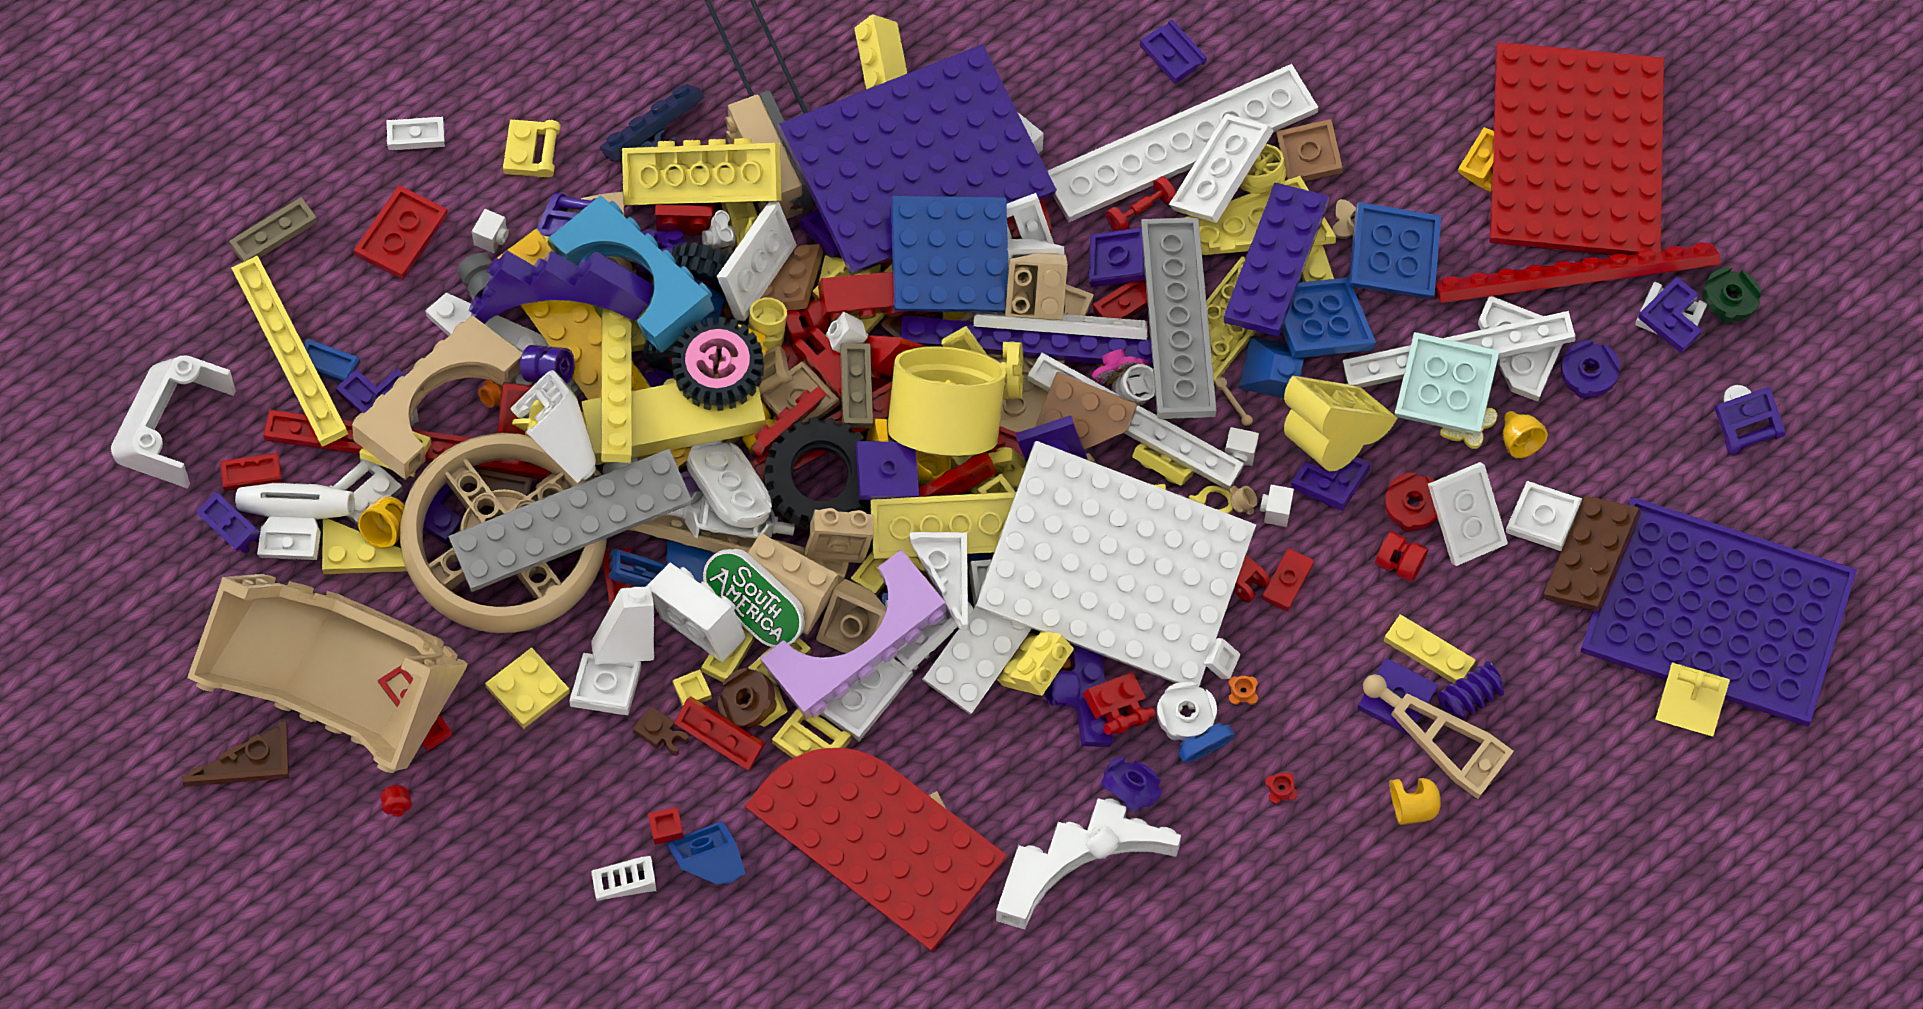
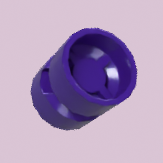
(540, 360)

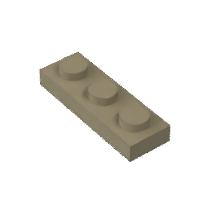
(274, 231)
(856, 385)

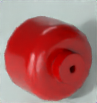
(395, 800)

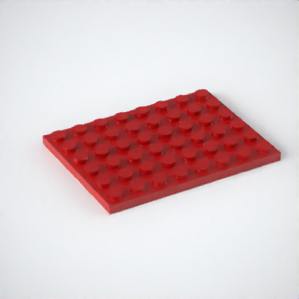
(1577, 150)

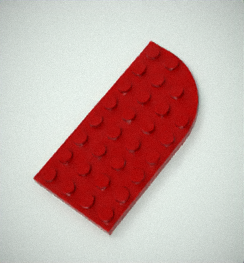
(879, 837)

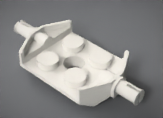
(702, 516)

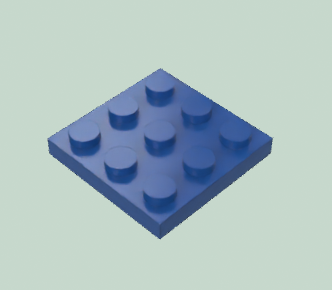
(1395, 250)
(1326, 320)

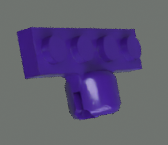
(1067, 691)

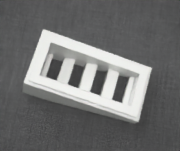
(636, 887)

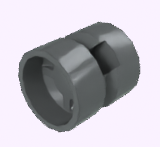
(474, 273)

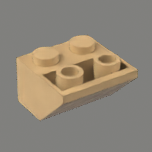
(1036, 286)

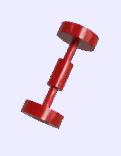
(1163, 189)

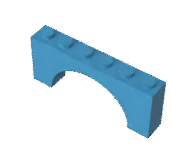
(676, 296)

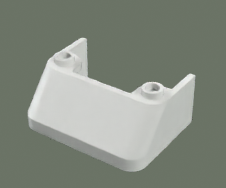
(137, 441)

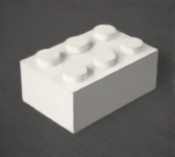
(697, 611)

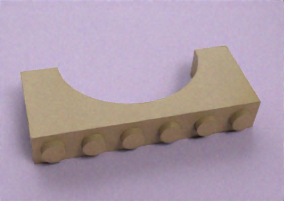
(467, 353)

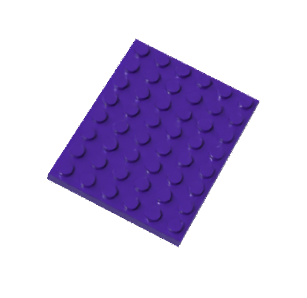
(915, 135)
(1723, 608)

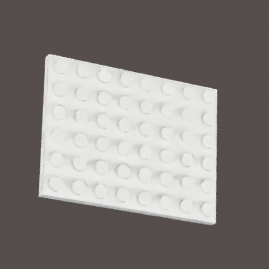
(1115, 565)

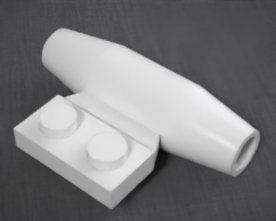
(292, 515)

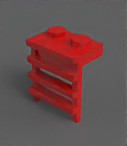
(688, 219)

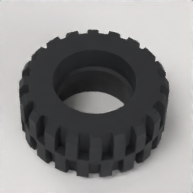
(786, 451)

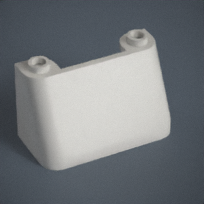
(560, 425)

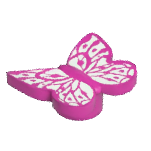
(1115, 363)

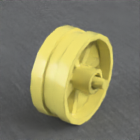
(1265, 171)

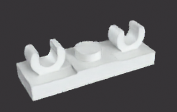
(930, 639)

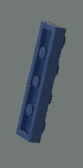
(647, 125)

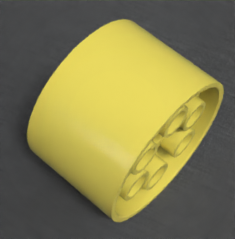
(946, 401)

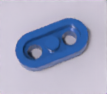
(1195, 748)

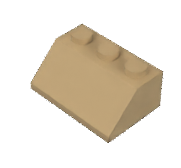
(799, 574)

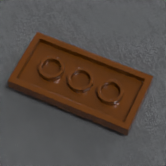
(1592, 553)

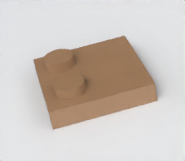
(1310, 151)

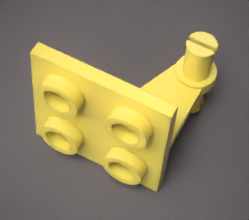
(1692, 699)

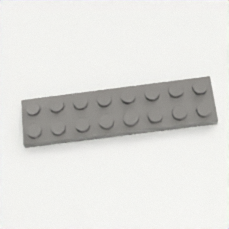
(1178, 318)
(570, 520)

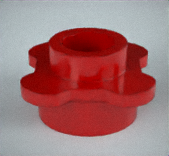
(1281, 779)

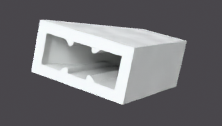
(626, 629)

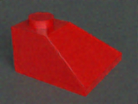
(884, 351)

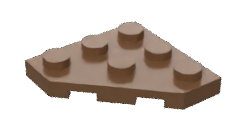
(794, 280)
(1094, 411)

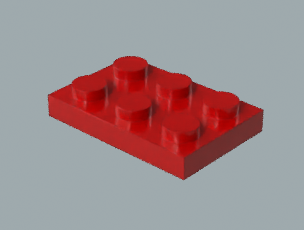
(400, 232)

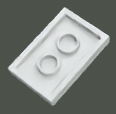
(1467, 514)

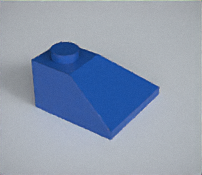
(1269, 367)
(709, 854)

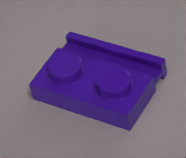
(1173, 51)

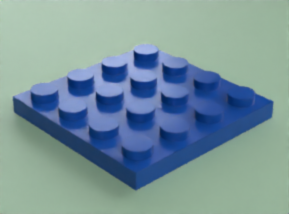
(949, 254)

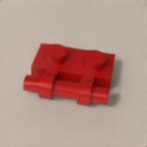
(1117, 695)

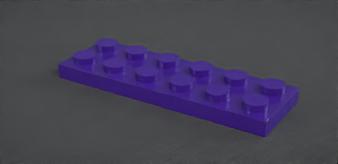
(1276, 259)

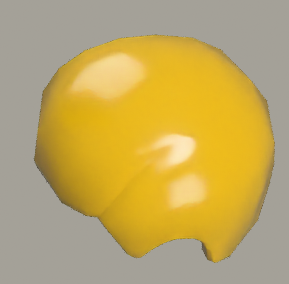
(931, 465)

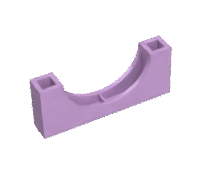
(817, 681)

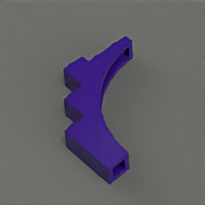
(555, 278)

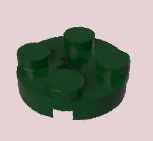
(1723, 305)

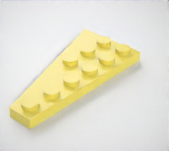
(1240, 221)

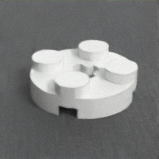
(1177, 725)

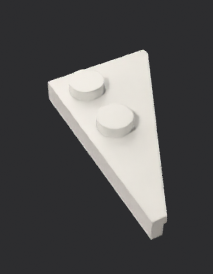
(946, 564)

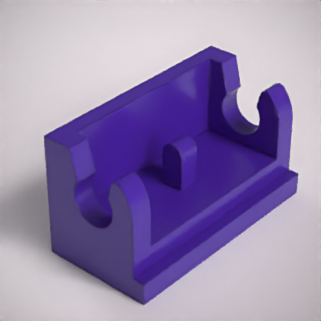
(228, 522)

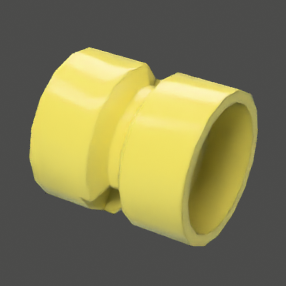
(769, 318)

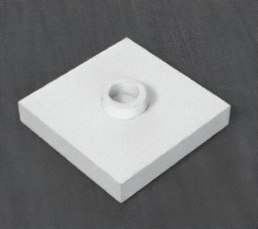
(1543, 515)
(605, 685)

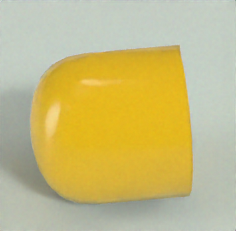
(382, 522)
(1415, 806)

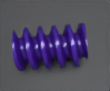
(1471, 691)

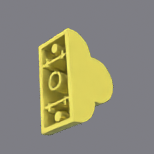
(1333, 420)

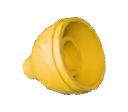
(1523, 434)

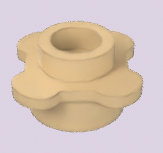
(1243, 499)

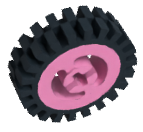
(736, 374)

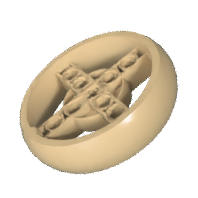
(436, 580)

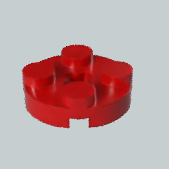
(1397, 506)

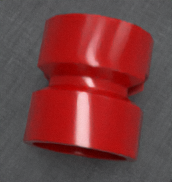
(812, 319)
(1410, 561)

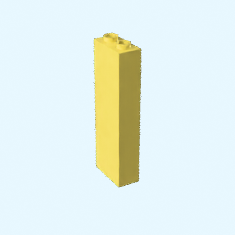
(669, 421)

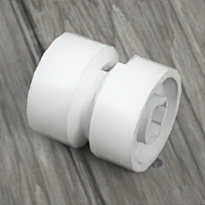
(1135, 384)

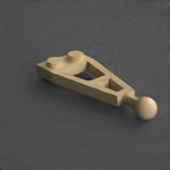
(1483, 764)

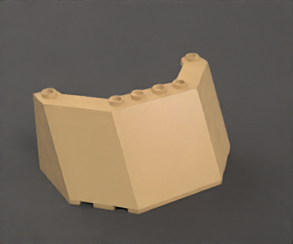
(326, 662)

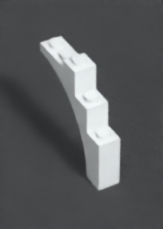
(1037, 872)

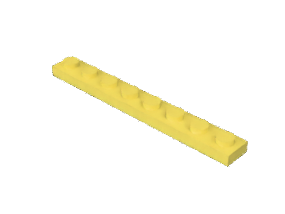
(290, 351)
(616, 388)

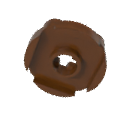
(761, 701)

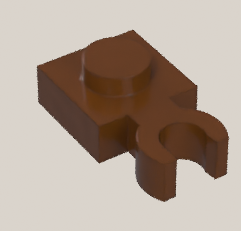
(657, 729)

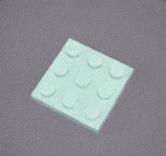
(1447, 383)

